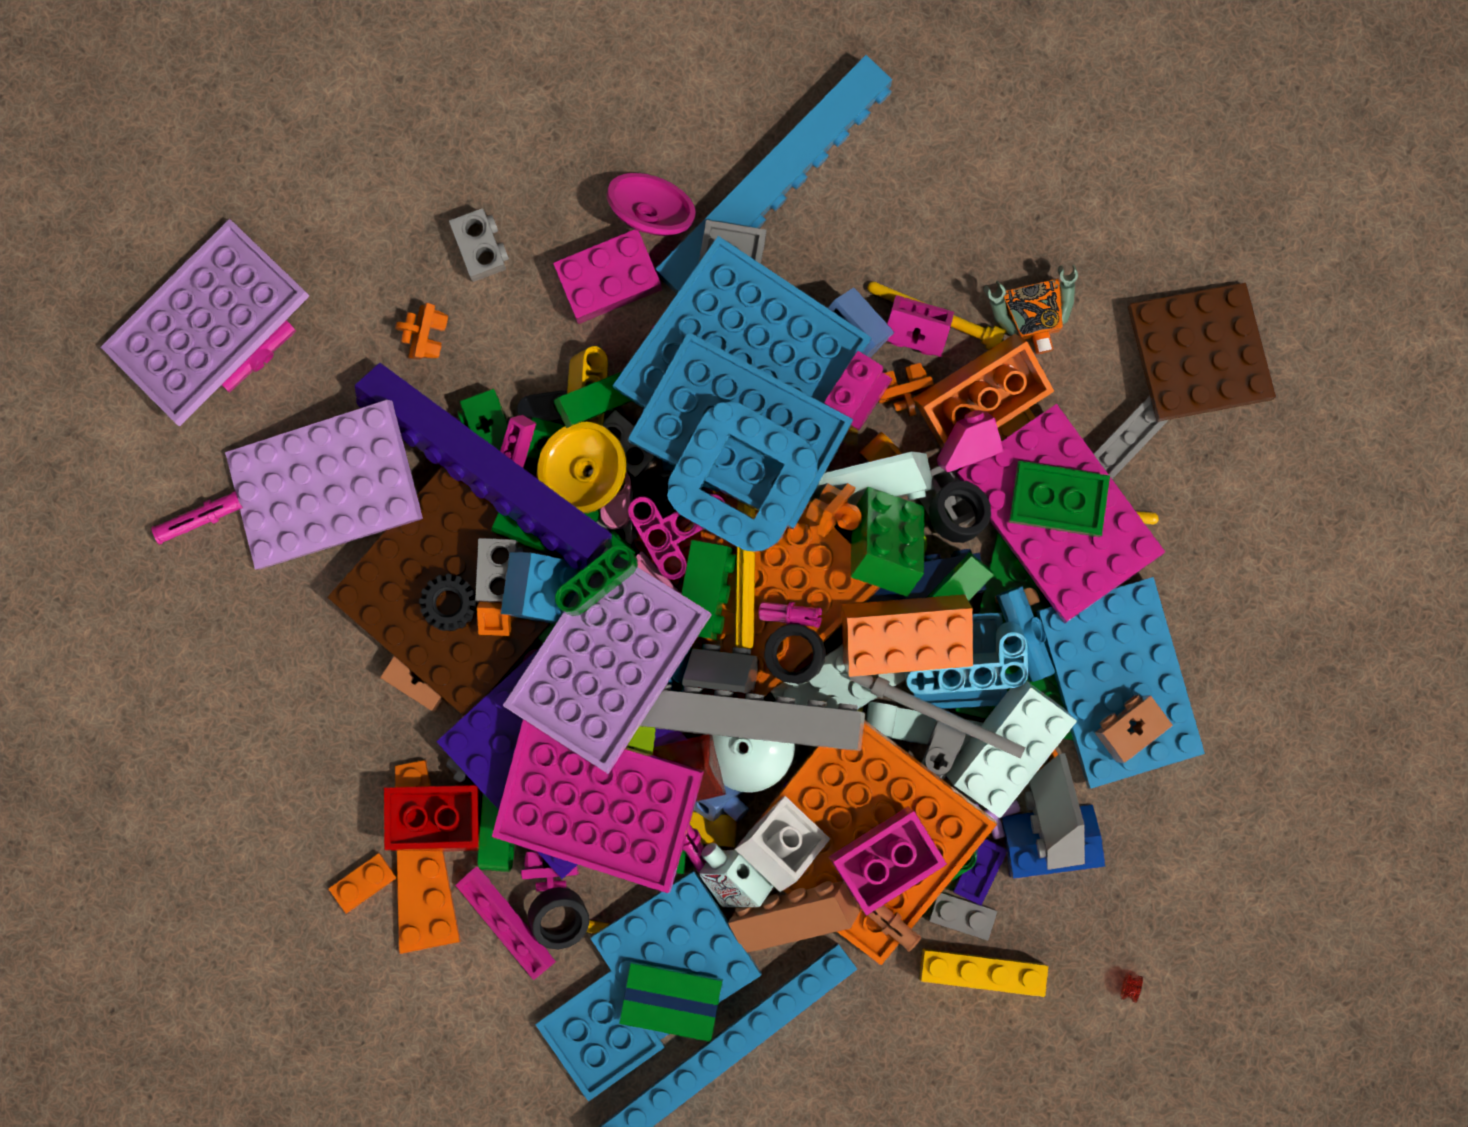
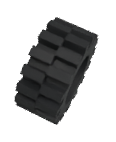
(434, 589)

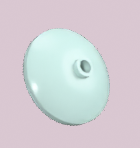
(755, 770)

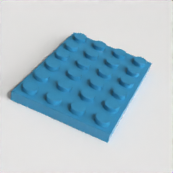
(707, 376)
(1106, 659)

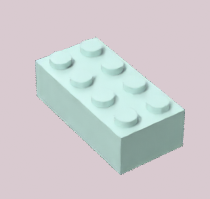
(832, 685)
(996, 776)

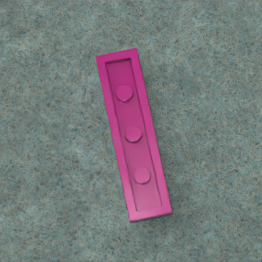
(505, 923)

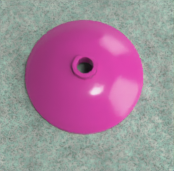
(650, 204)

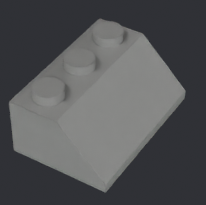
(1056, 815)

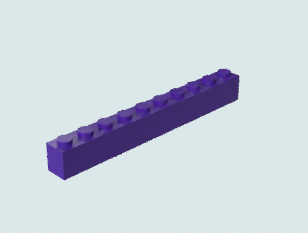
(486, 470)

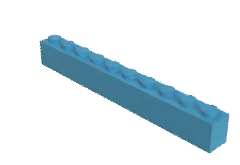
(787, 163)
(735, 1041)

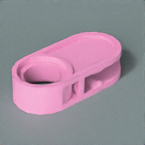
(615, 513)

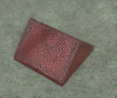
(698, 754)

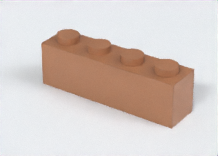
(795, 916)

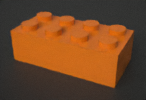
(998, 382)
(907, 635)

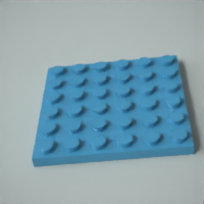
(752, 317)

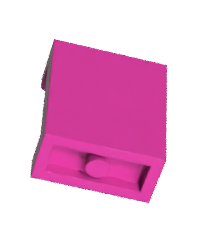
(859, 389)

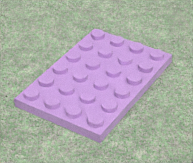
(204, 322)
(324, 485)
(607, 666)

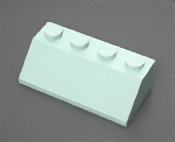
(896, 475)

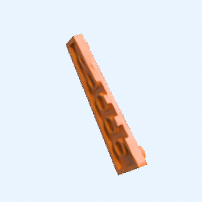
(424, 887)

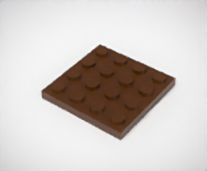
(1201, 352)

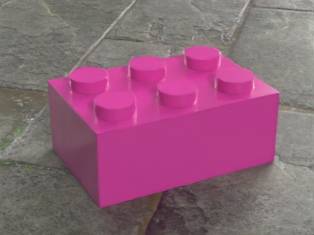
(607, 276)
(887, 860)

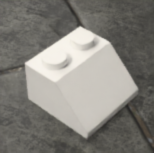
(782, 844)

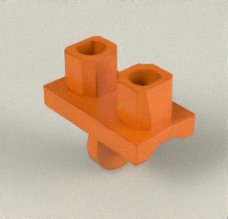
(427, 319)
(917, 383)
(834, 509)

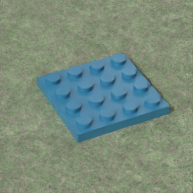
(679, 933)

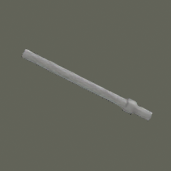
(881, 687)

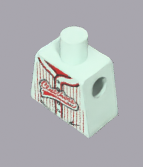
(733, 878)

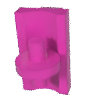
(535, 869)

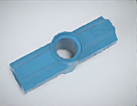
(1017, 610)

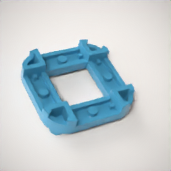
(702, 453)

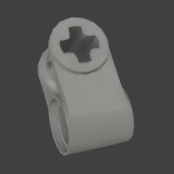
(943, 747)

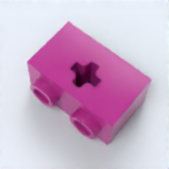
(932, 324)

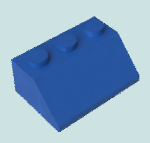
(1022, 846)

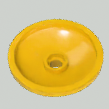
(574, 451)

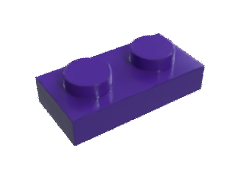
(978, 880)

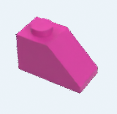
(970, 441)

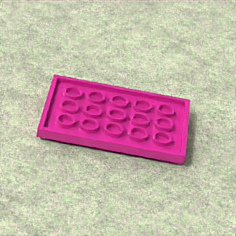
(1065, 565)
(610, 822)

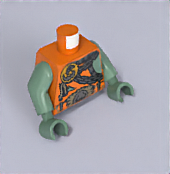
(1035, 309)

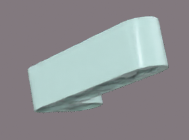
(904, 723)

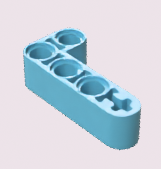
(996, 662)

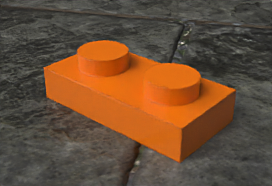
(362, 883)

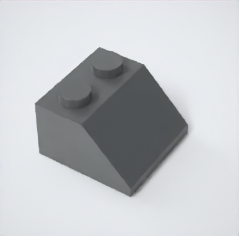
(722, 670)

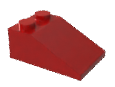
(431, 818)

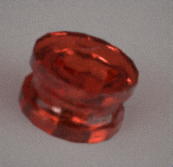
(1131, 987)

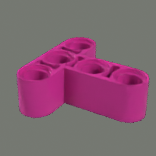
(673, 534)

